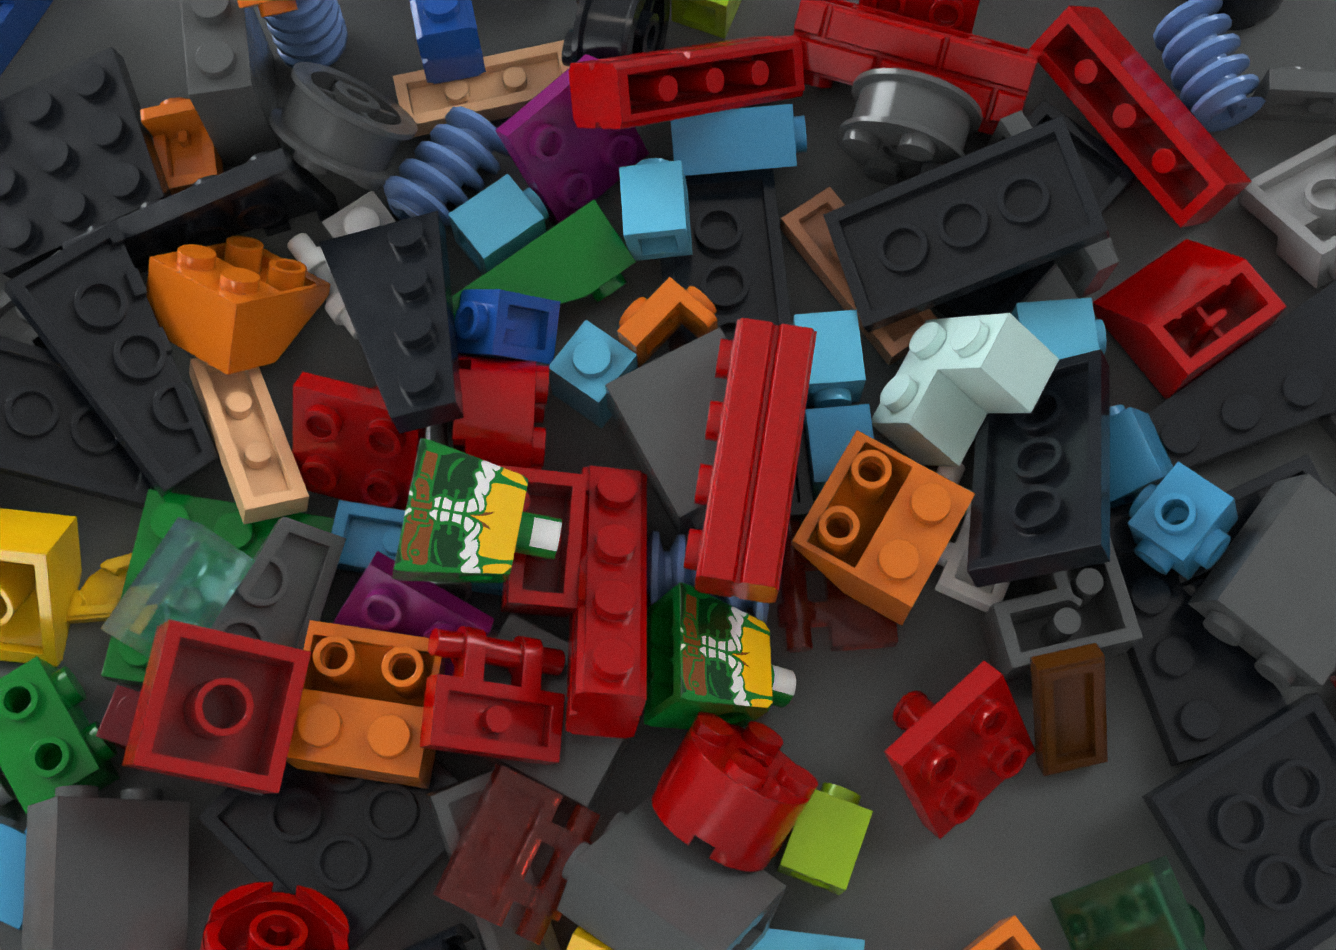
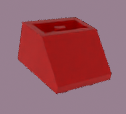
(1187, 312)

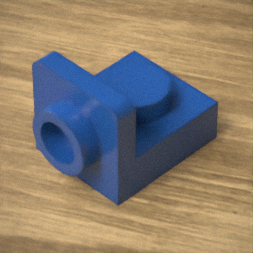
(507, 325)

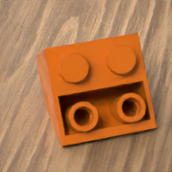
(232, 301)
(881, 526)
(364, 705)

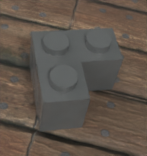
(1066, 613)

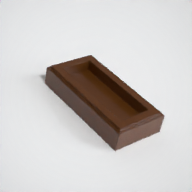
(1069, 709)

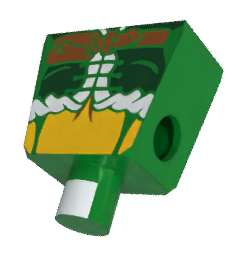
(467, 520)
(709, 661)

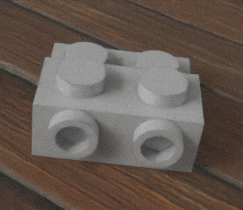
(1300, 208)

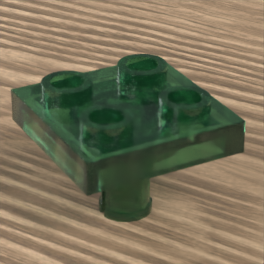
(1131, 912)

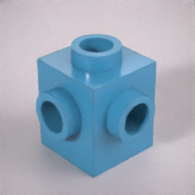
(1182, 522)

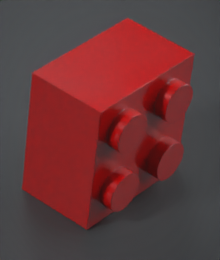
(217, 708)

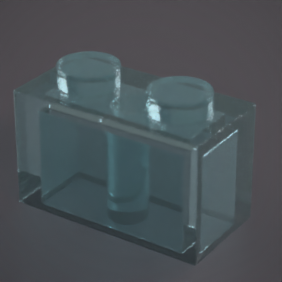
(182, 581)

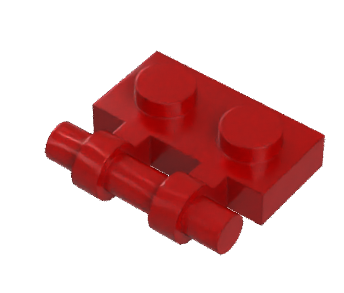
(491, 717)

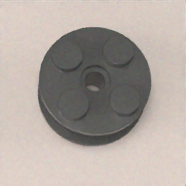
(906, 123)
(341, 125)

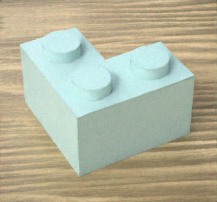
(955, 378)

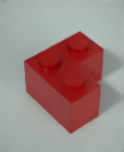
(540, 583)

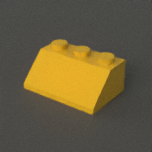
(36, 583)

